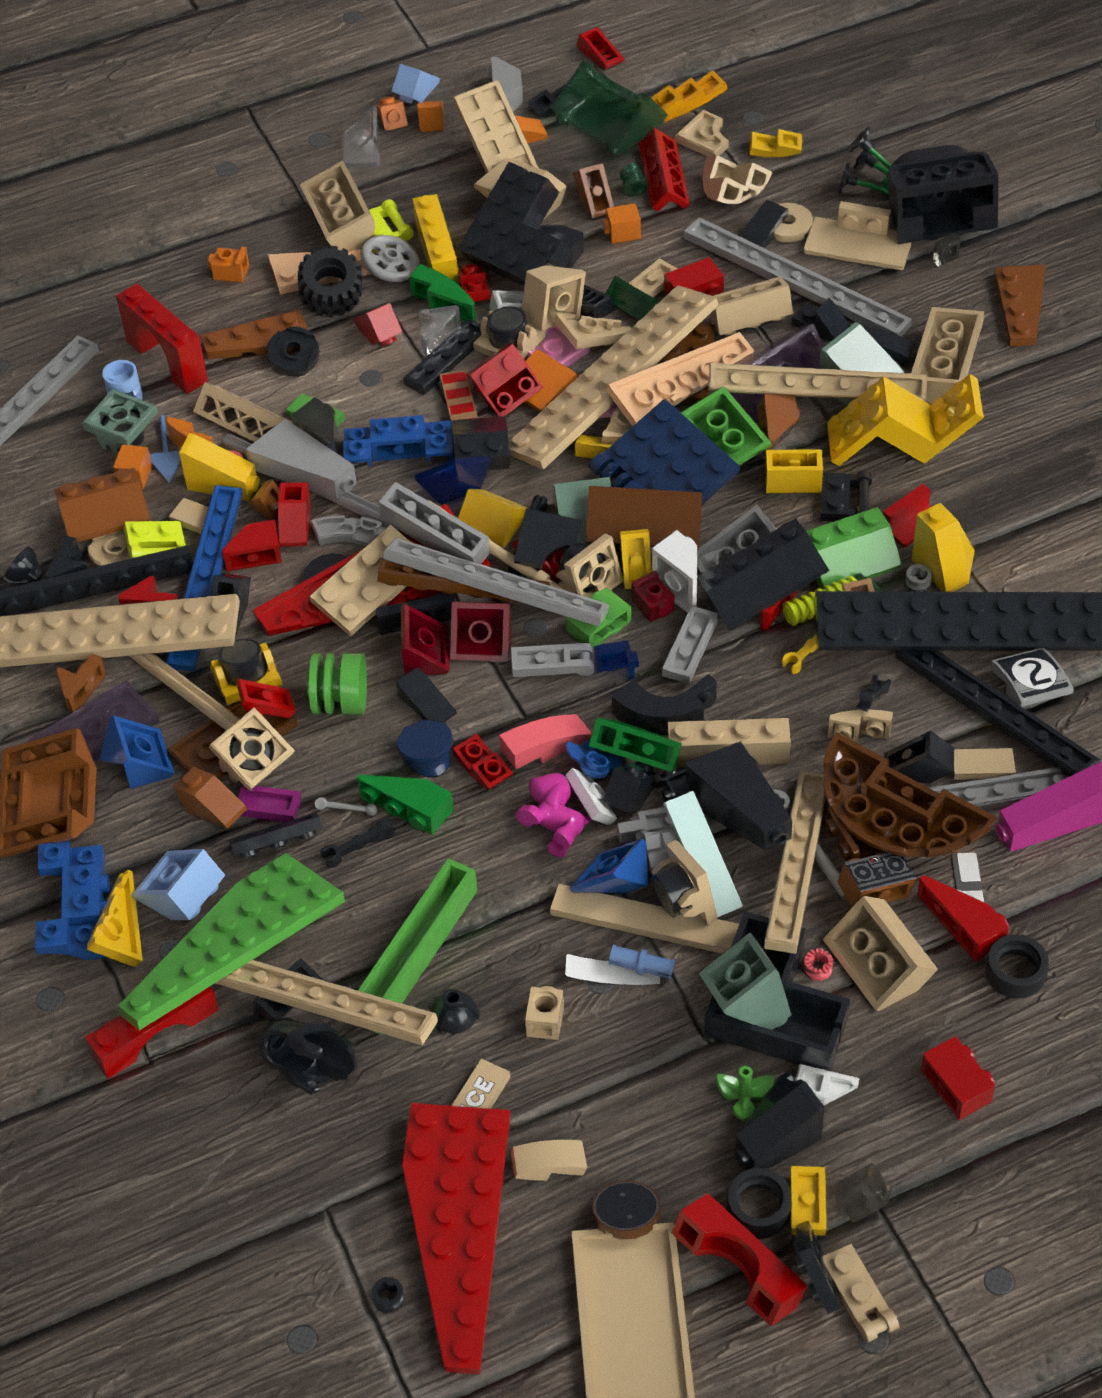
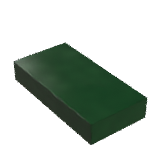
(630, 298)

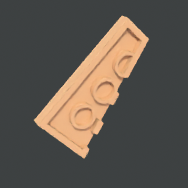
(286, 266)

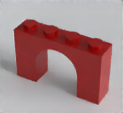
(150, 324)

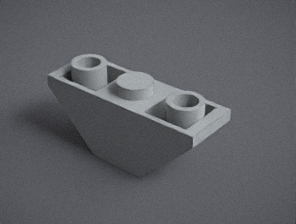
(509, 79)

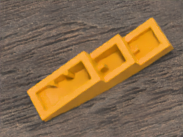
(689, 95)

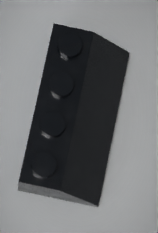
(763, 573)

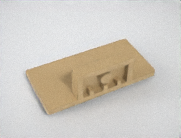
(858, 237)

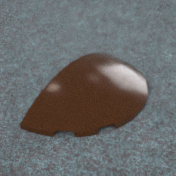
(894, 809)

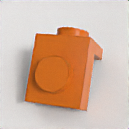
(391, 113)

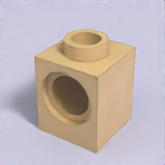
(544, 1024)

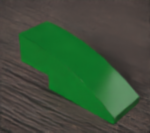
(441, 291)

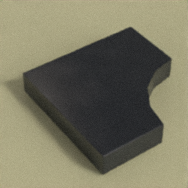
(544, 535)

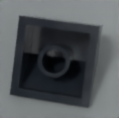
(482, 438)

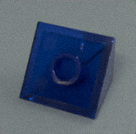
(454, 478)

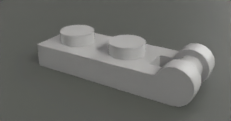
(552, 660)

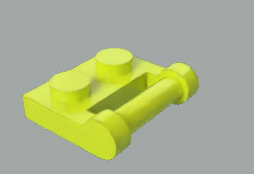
(389, 208)
(152, 537)

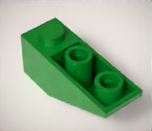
(412, 799)

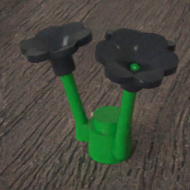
(865, 158)

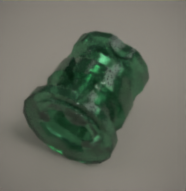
(633, 180)

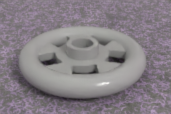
(389, 258)

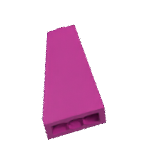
(1054, 810)

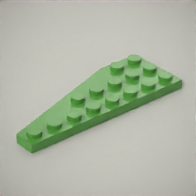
(236, 930)

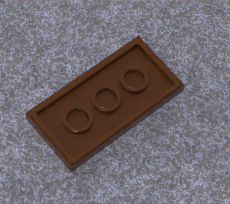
(636, 509)
(194, 748)

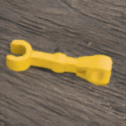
(810, 646)

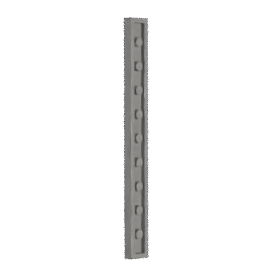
(797, 277)

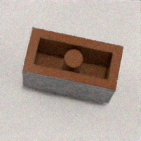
(876, 876)

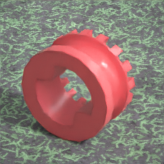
(818, 955)

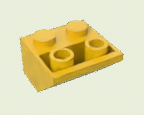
(793, 470)

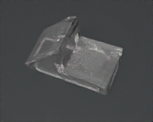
(437, 326)

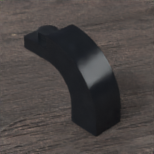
(653, 712)

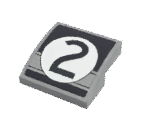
(1032, 677)

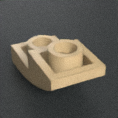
(855, 722)
(542, 1158)

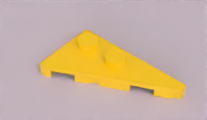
(118, 927)

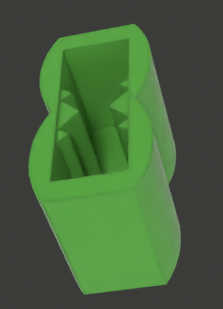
(617, 618)

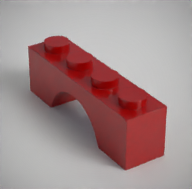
(119, 1042)
(711, 1230)

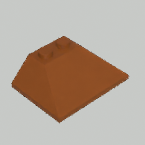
(46, 792)

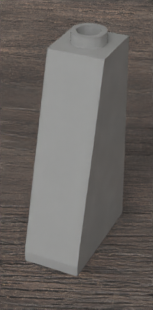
(297, 457)

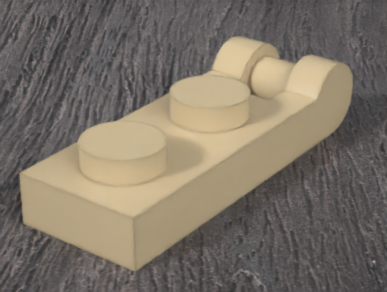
(859, 1293)

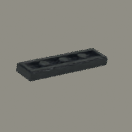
(443, 358)

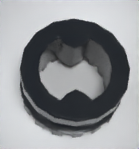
(384, 1304)

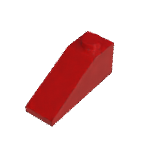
(965, 917)

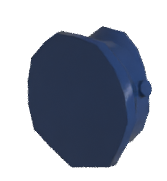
(426, 747)

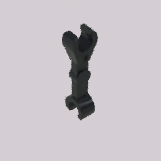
(876, 687)
(379, 831)

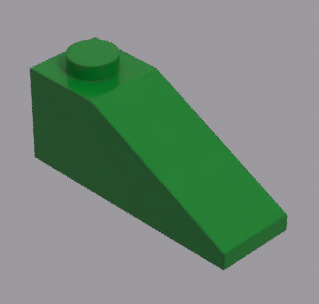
(635, 743)

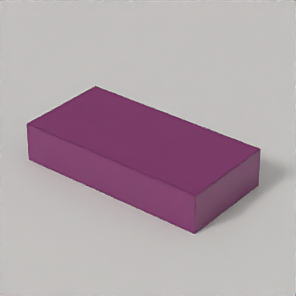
(270, 803)

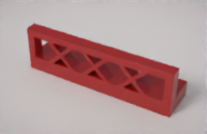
(663, 170)

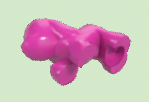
(552, 794)

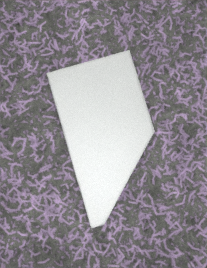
(827, 1084)

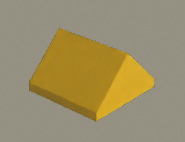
(492, 515)

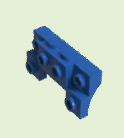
(398, 439)
(82, 898)

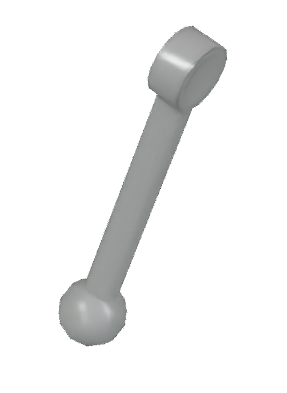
(322, 803)

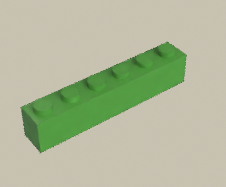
(422, 933)

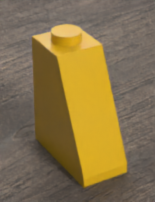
(211, 465)

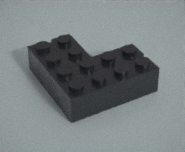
(506, 228)
(816, 1016)

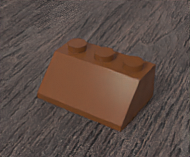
(102, 504)

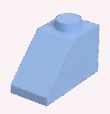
(413, 84)

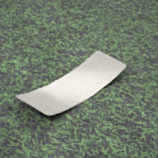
(602, 972)

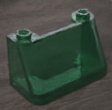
(607, 110)

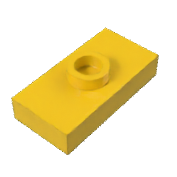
(635, 555)
(808, 1198)

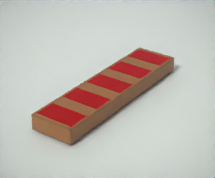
(458, 395)

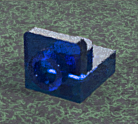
(616, 656)

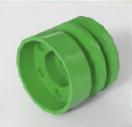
(337, 683)

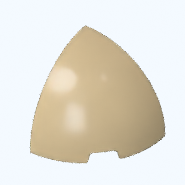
(731, 182)

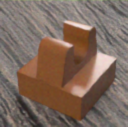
(266, 500)

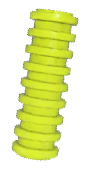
(804, 607)

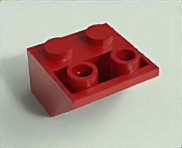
(504, 380)

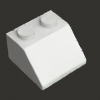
(677, 568)

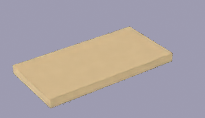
(632, 1315)

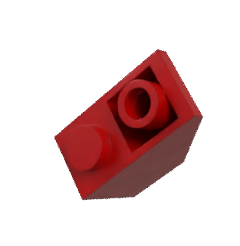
(294, 514)

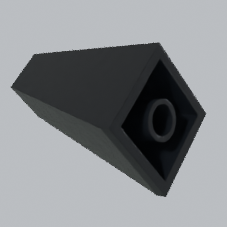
(738, 796)

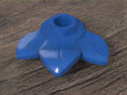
(592, 760)

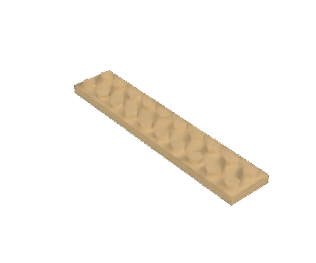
(588, 396)
(118, 630)

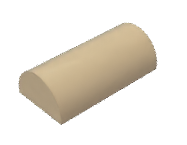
(339, 208)
(947, 348)

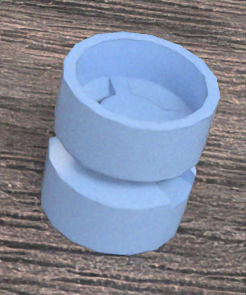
(122, 377)

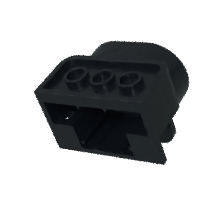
(942, 193)

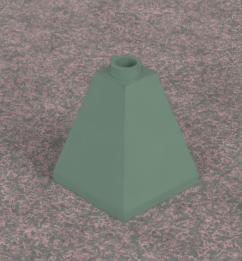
(748, 985)

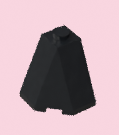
(781, 1125)

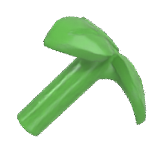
(744, 1090)

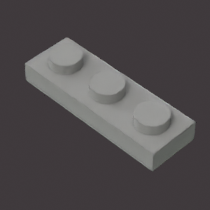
(690, 644)

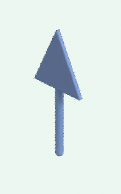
(165, 461)

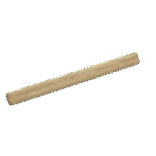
(187, 690)

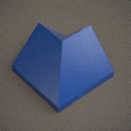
(138, 750)
(615, 870)

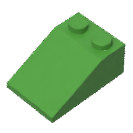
(728, 426)

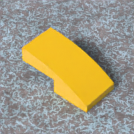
(781, 145)

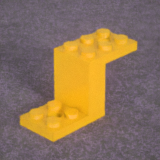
(904, 420)

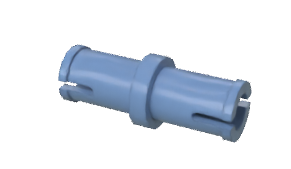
(641, 962)

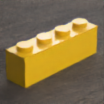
(435, 236)

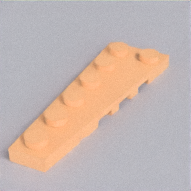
(676, 377)

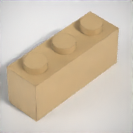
(751, 306)

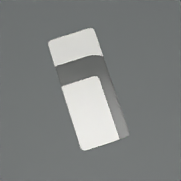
(967, 874)

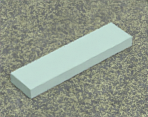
(699, 842)

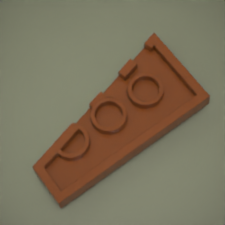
(1020, 301)
(249, 336)

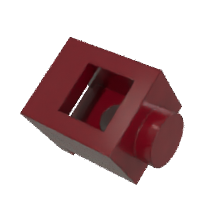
(652, 597)

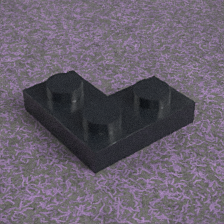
(811, 1260)

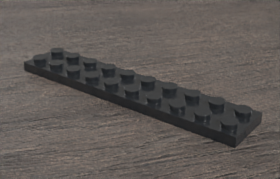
(959, 621)

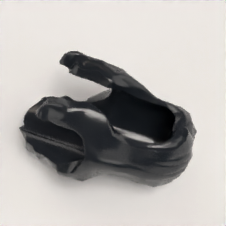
(307, 1052)

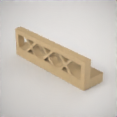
(240, 405)

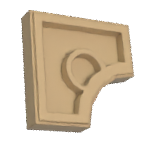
(703, 135)

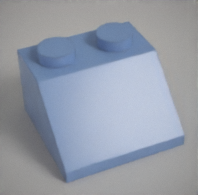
(180, 884)

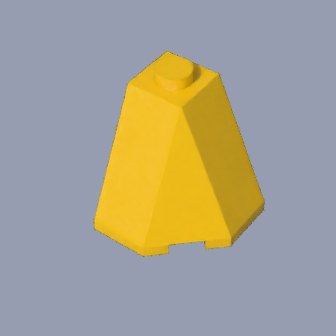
(943, 548)

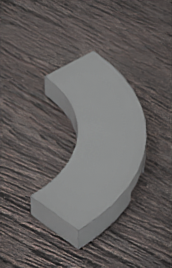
(341, 529)

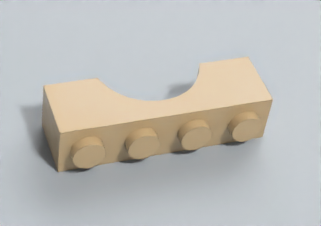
(763, 738)

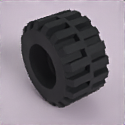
(329, 263)

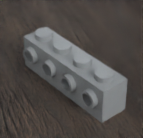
(432, 525)

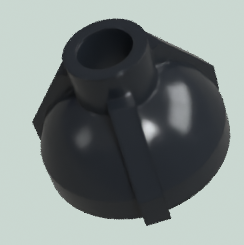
(24, 568)
(455, 1016)

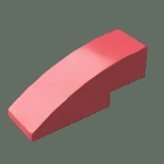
(542, 739)

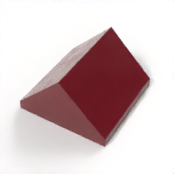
(480, 631)
(423, 642)

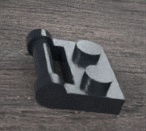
(836, 494)

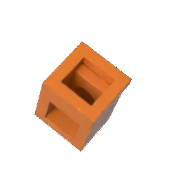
(229, 264)

